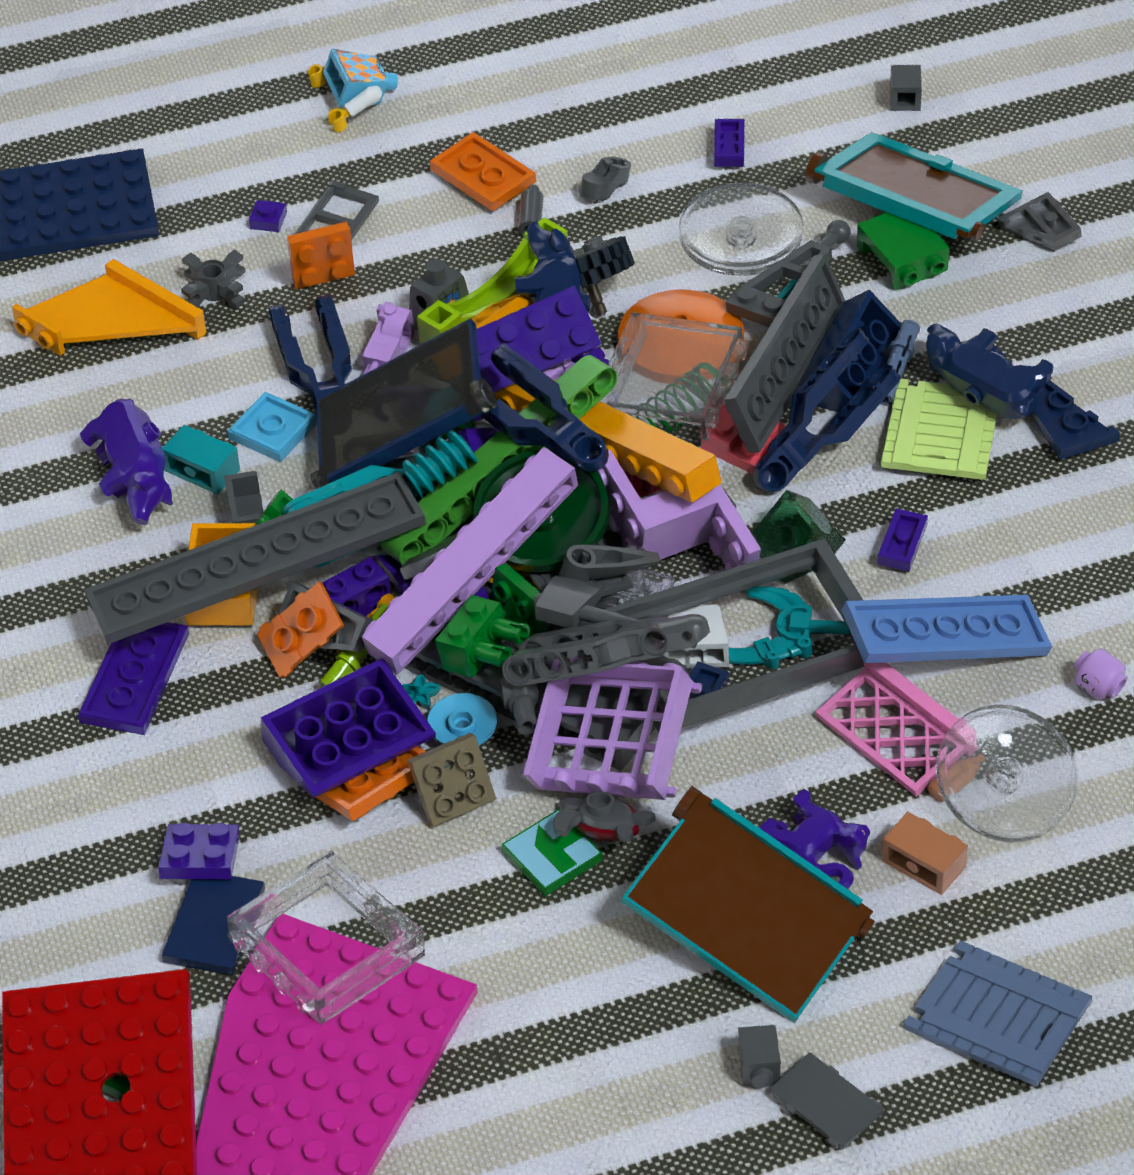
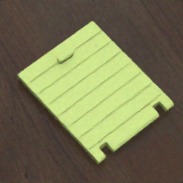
(938, 432)

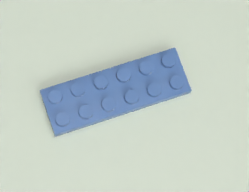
(946, 628)

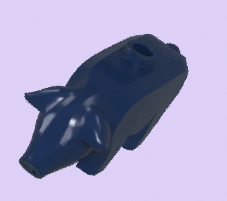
(555, 266)
(984, 373)

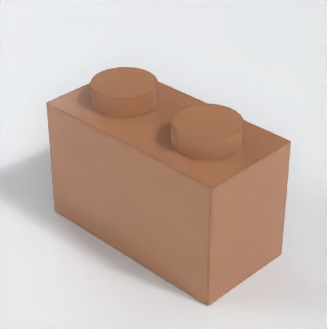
(924, 852)

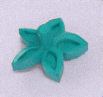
(422, 691)

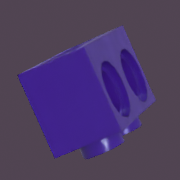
(359, 586)

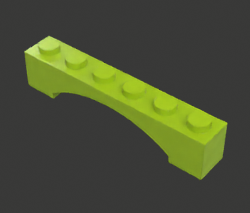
(443, 316)

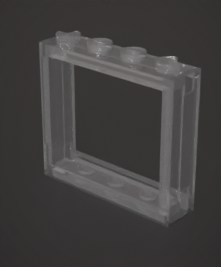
(324, 1003)

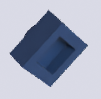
(710, 678)

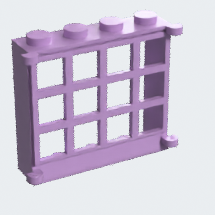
(635, 675)

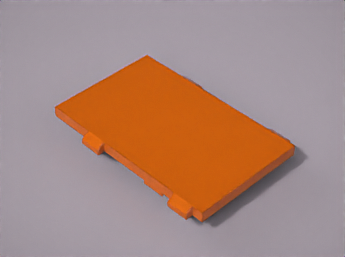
(300, 629)

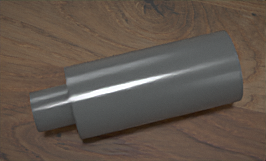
(531, 207)

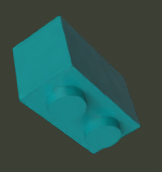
(200, 459)

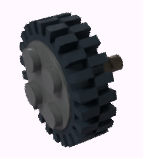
(600, 260)

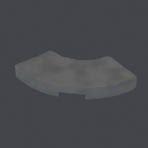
(422, 561)

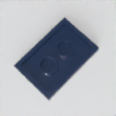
(202, 926)

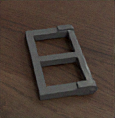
(342, 190)

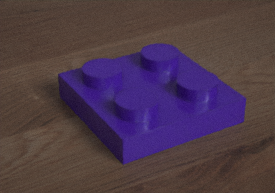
(199, 851)

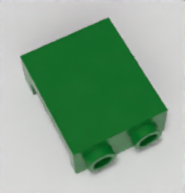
(904, 248)

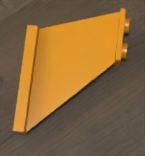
(109, 308)

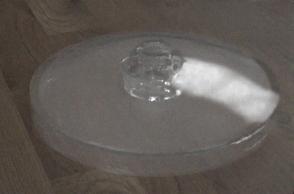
(740, 228)
(1006, 773)

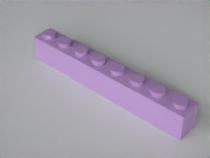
(470, 560)

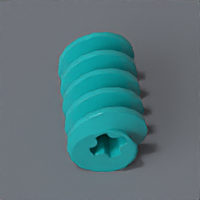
(438, 462)

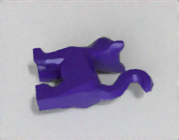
(817, 833)

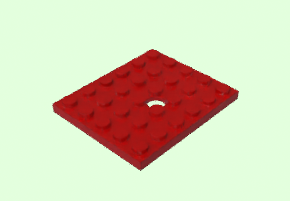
(63, 1049)

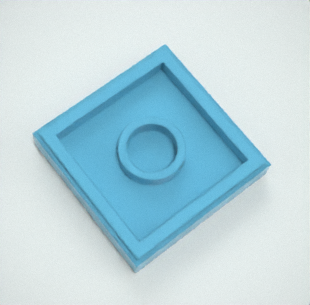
(272, 426)

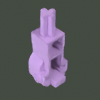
(390, 336)

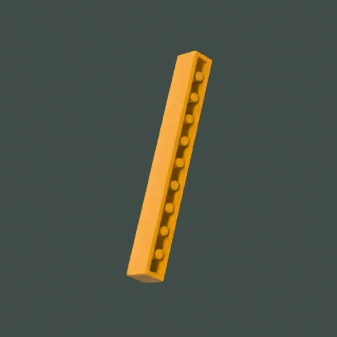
(643, 448)

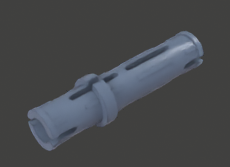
(901, 351)

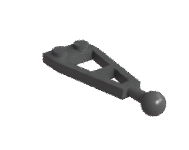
(761, 307)

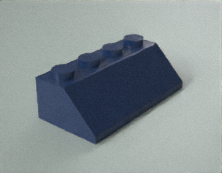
(878, 325)

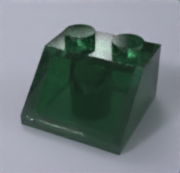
(792, 524)

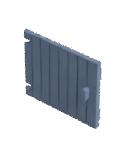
(998, 1013)

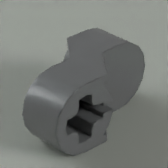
(605, 178)

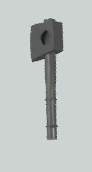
(571, 600)

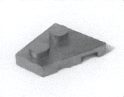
(1041, 222)

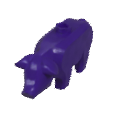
(136, 457)

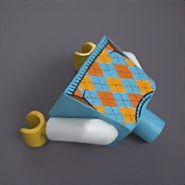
(355, 83)

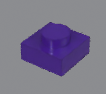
(268, 216)

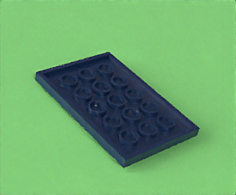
(75, 204)

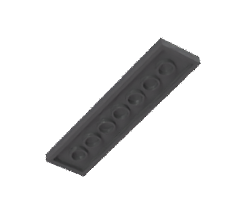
(784, 354)

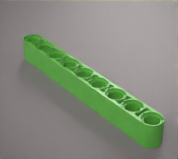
(453, 503)

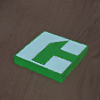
(550, 858)

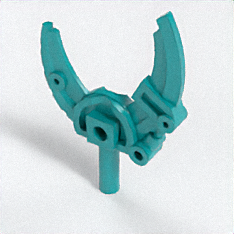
(792, 627)

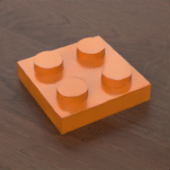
(321, 255)

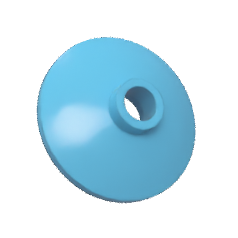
(462, 715)

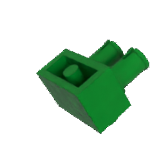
(475, 637)

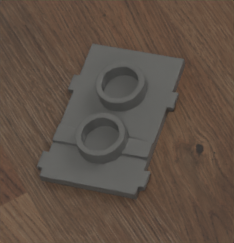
(826, 1101)

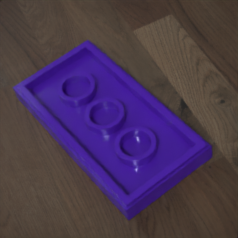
(133, 679)

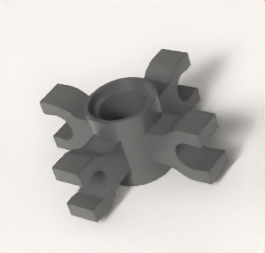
(214, 279)

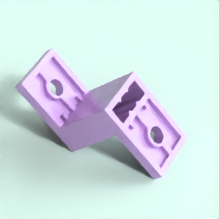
(673, 524)

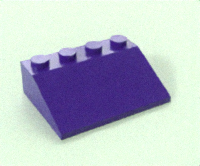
(345, 729)

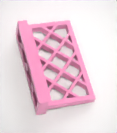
(911, 700)

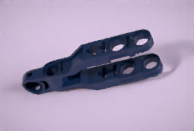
(300, 373)
(568, 434)
(796, 445)

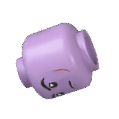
(1100, 674)

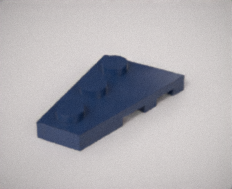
(1067, 425)

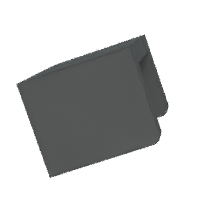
(244, 497)

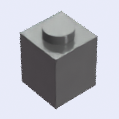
(905, 88)
(759, 1055)

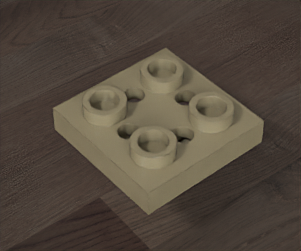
(433, 771)

